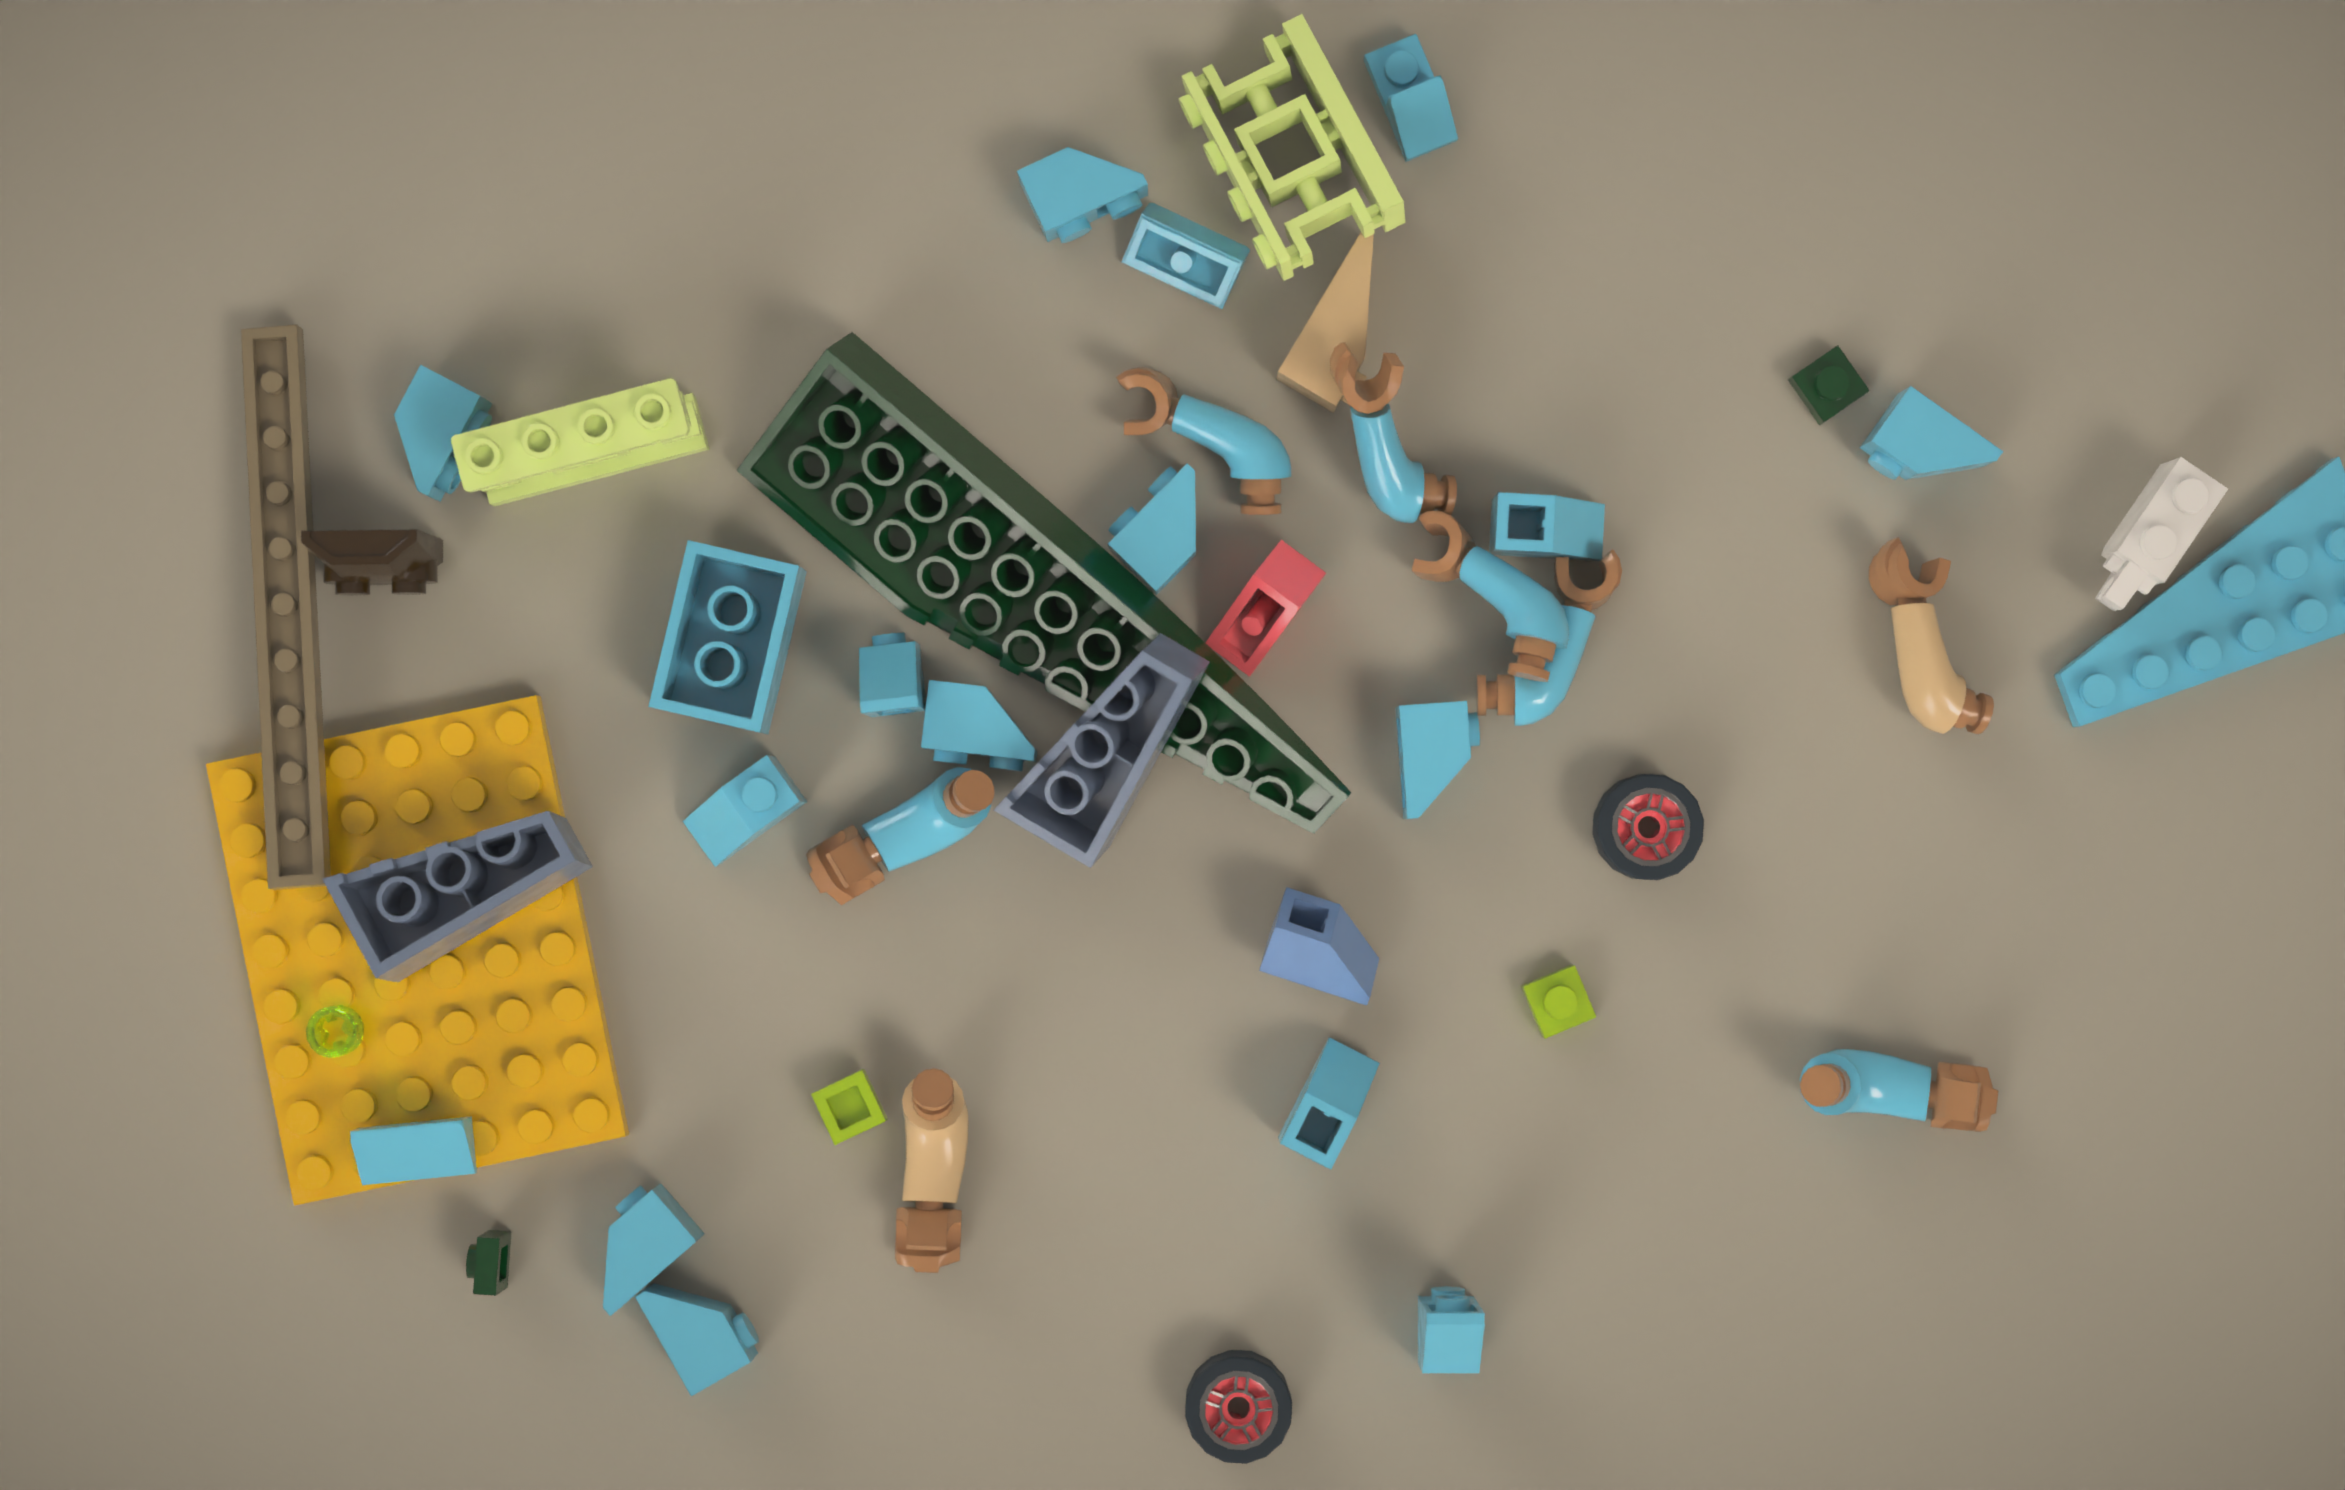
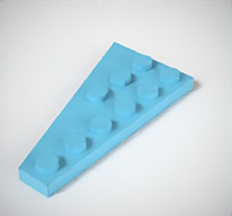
(2241, 605)

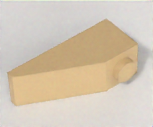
(1336, 319)

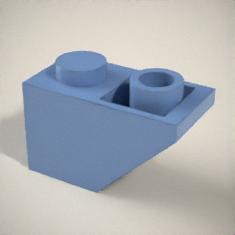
(1319, 948)

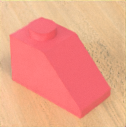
(1265, 607)

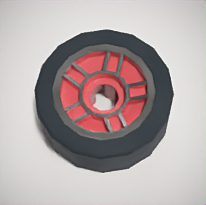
(1669, 847)
(1227, 1433)

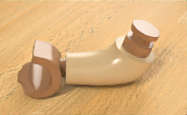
(1927, 679)
(933, 1172)

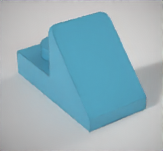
(1411, 97)

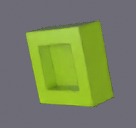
(1558, 1001)
(849, 1106)

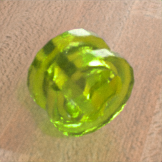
(318, 1035)

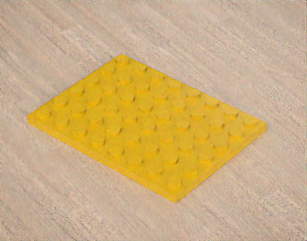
(485, 1032)

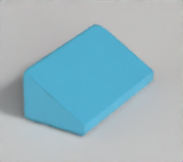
(1185, 255)
(414, 1150)

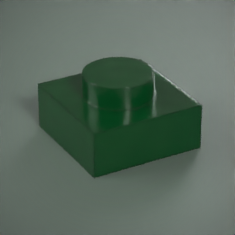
(1828, 385)
(489, 1262)

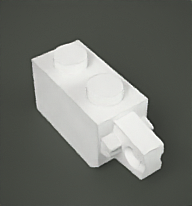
(2157, 530)

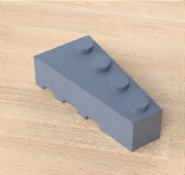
(1100, 764)
(441, 897)

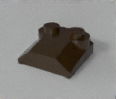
(376, 557)

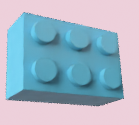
(728, 637)

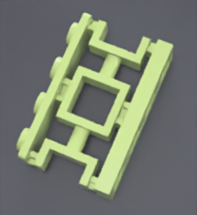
(1330, 129)
(580, 442)

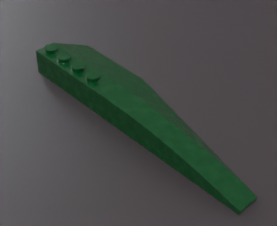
(1002, 568)

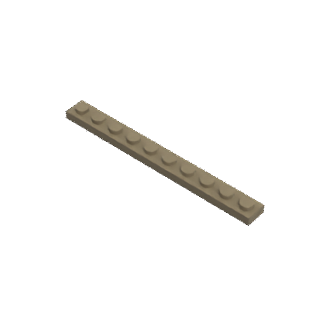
(285, 608)

